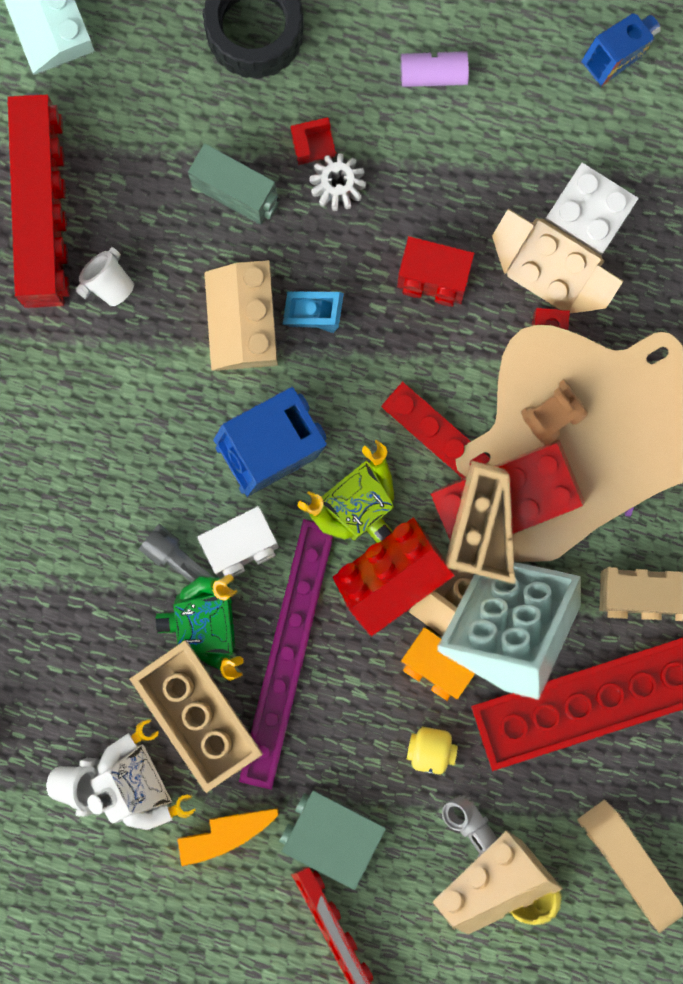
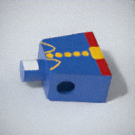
(620, 46)

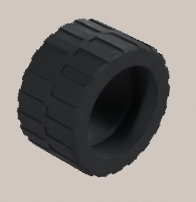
(257, 61)

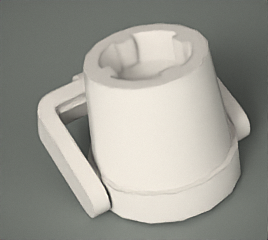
(105, 278)
(74, 785)

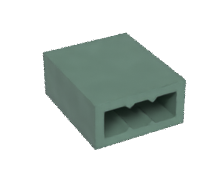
(233, 184)
(332, 838)

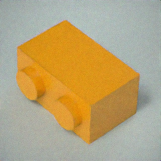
(427, 662)

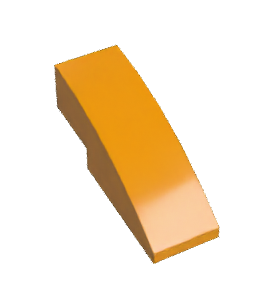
(225, 835)

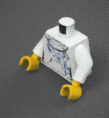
(131, 787)

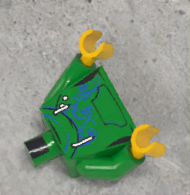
(206, 621)

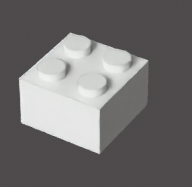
(592, 208)
(239, 543)

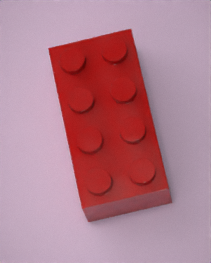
(539, 489)

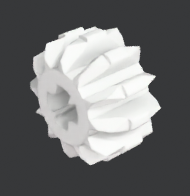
(339, 193)

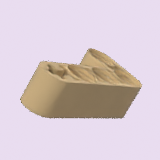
(632, 865)

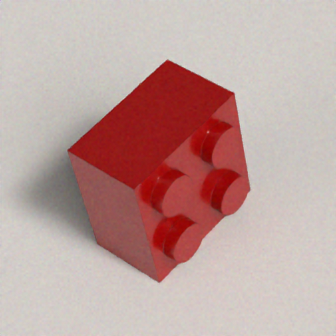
(434, 271)

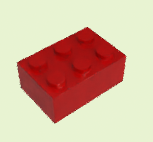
(392, 576)

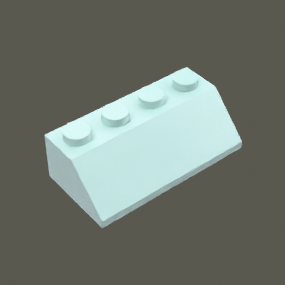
(49, 32)

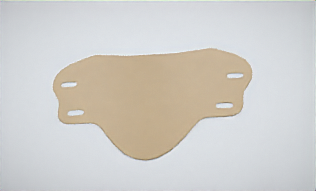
(617, 453)

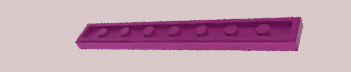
(287, 653)

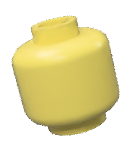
(431, 750)

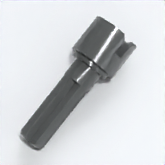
(164, 549)

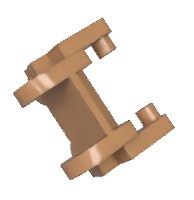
(554, 414)

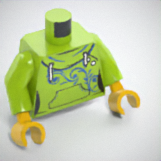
(357, 500)

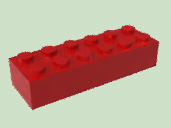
(36, 201)

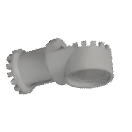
(474, 826)

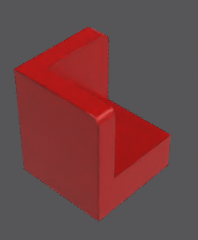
(312, 141)

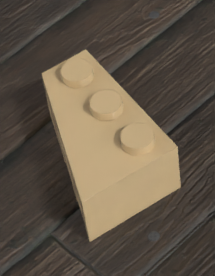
(482, 527)
(642, 593)
(495, 885)

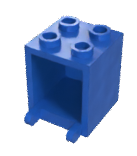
(270, 441)

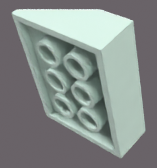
(514, 629)

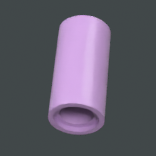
(443, 70)

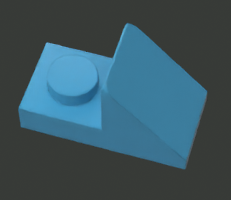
(313, 310)

